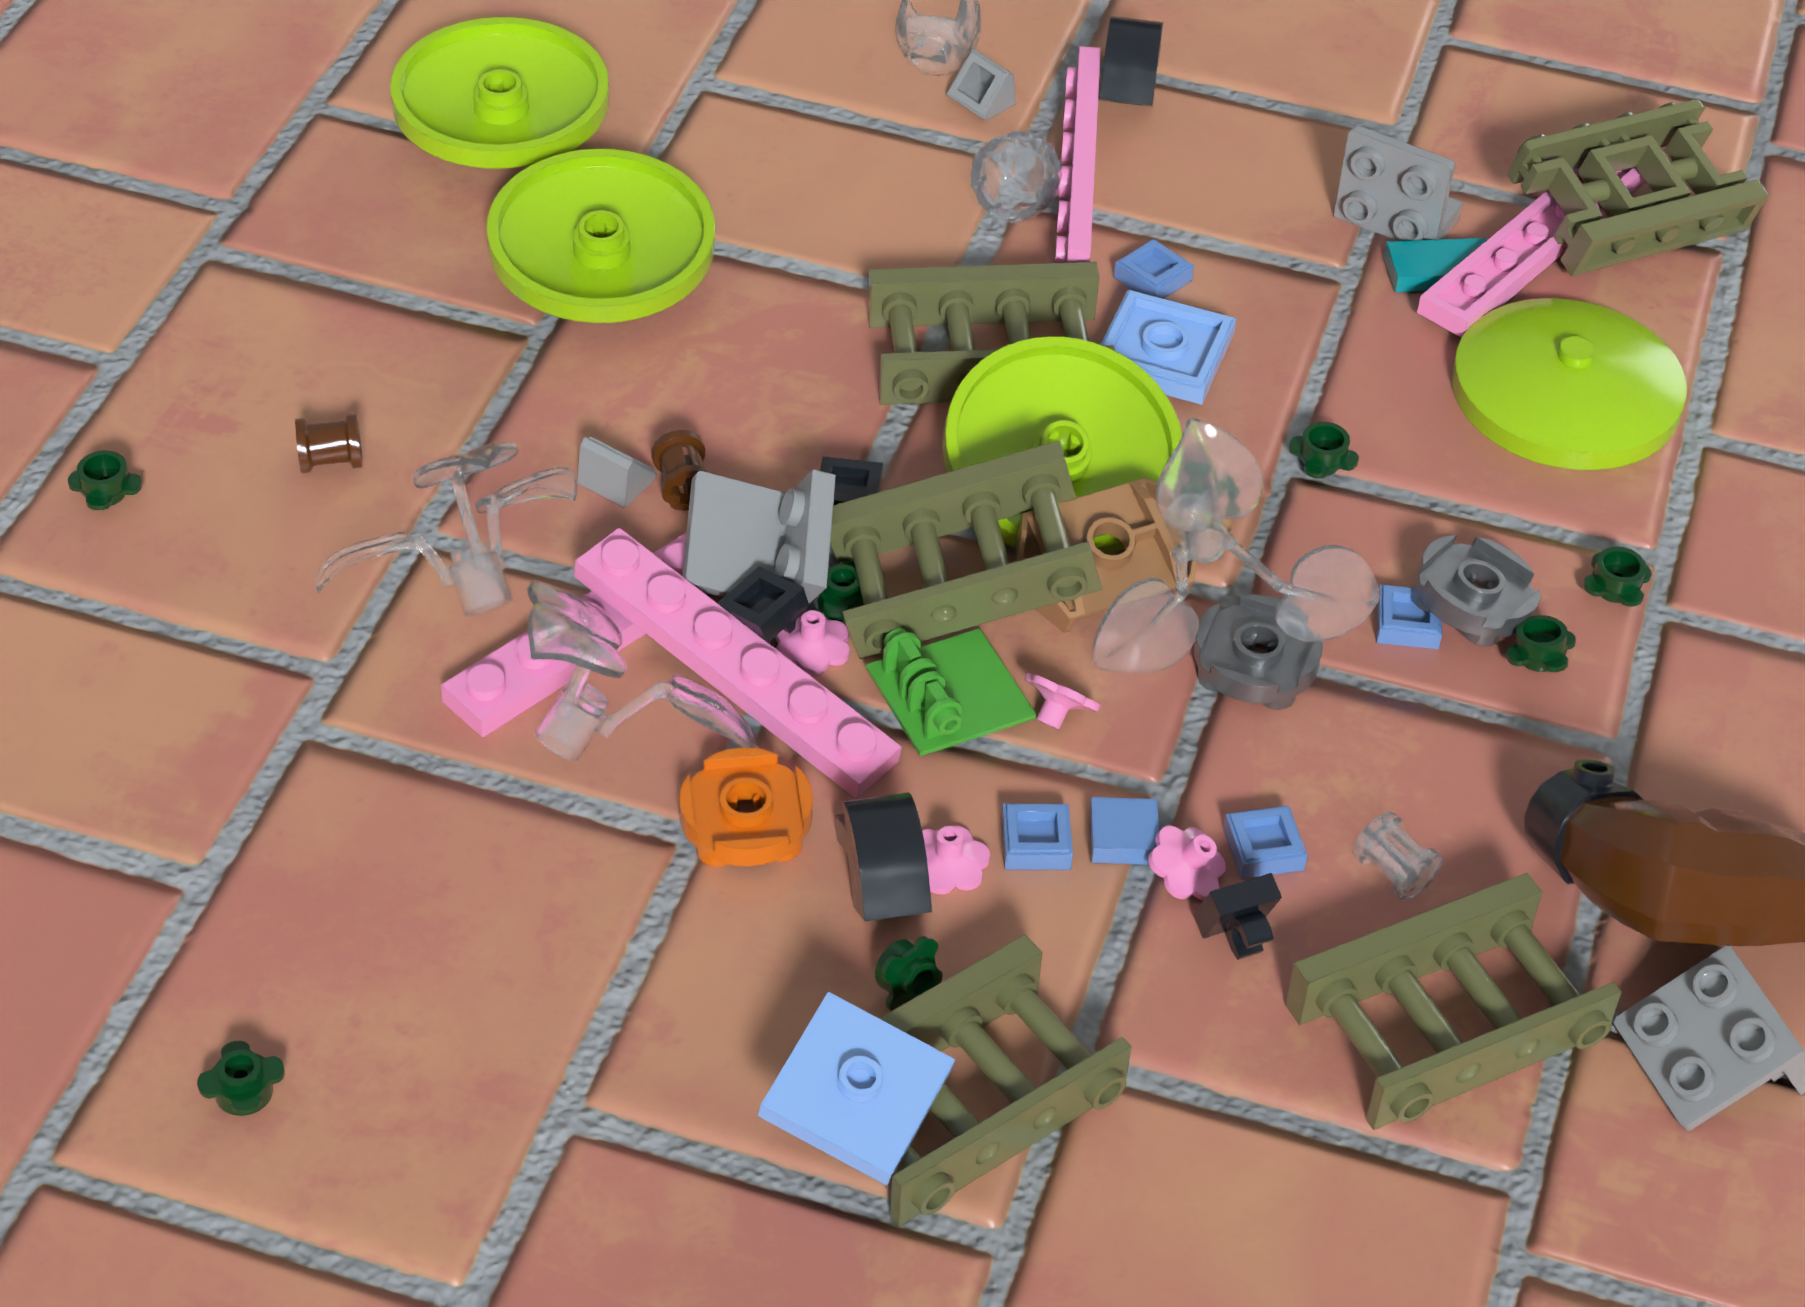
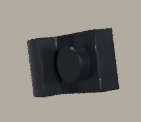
(1131, 61)
(885, 856)

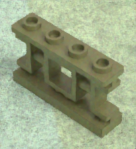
(1641, 223)

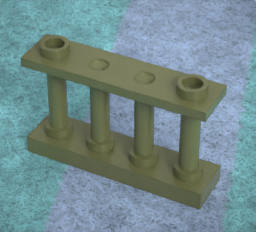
(967, 297)
(949, 504)
(1449, 940)
(954, 1017)

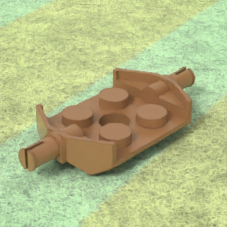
(1125, 513)

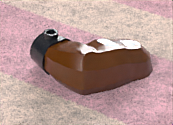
(1667, 868)

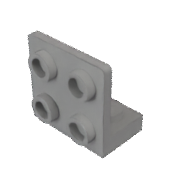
(1395, 188)
(749, 526)
(1710, 1039)

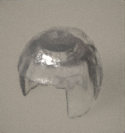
(935, 43)
(1016, 176)

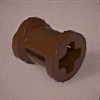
(328, 443)
(677, 467)

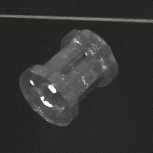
(1397, 856)

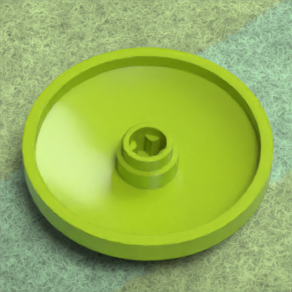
(499, 92)
(601, 235)
(1569, 384)
(1066, 389)

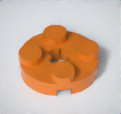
(746, 838)

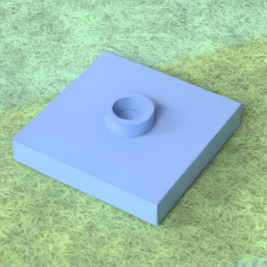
(1171, 342)
(856, 1088)

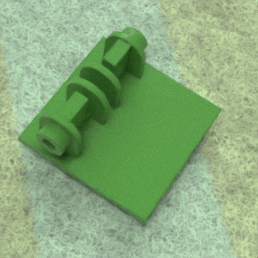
(947, 689)

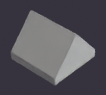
(983, 86)
(612, 472)

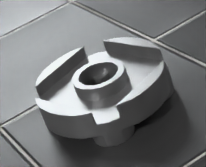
(1447, 589)
(1249, 676)

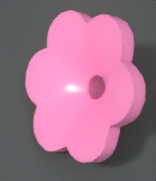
(815, 643)
(1058, 700)
(954, 859)
(1187, 862)

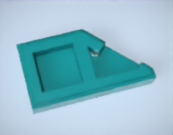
(1422, 263)

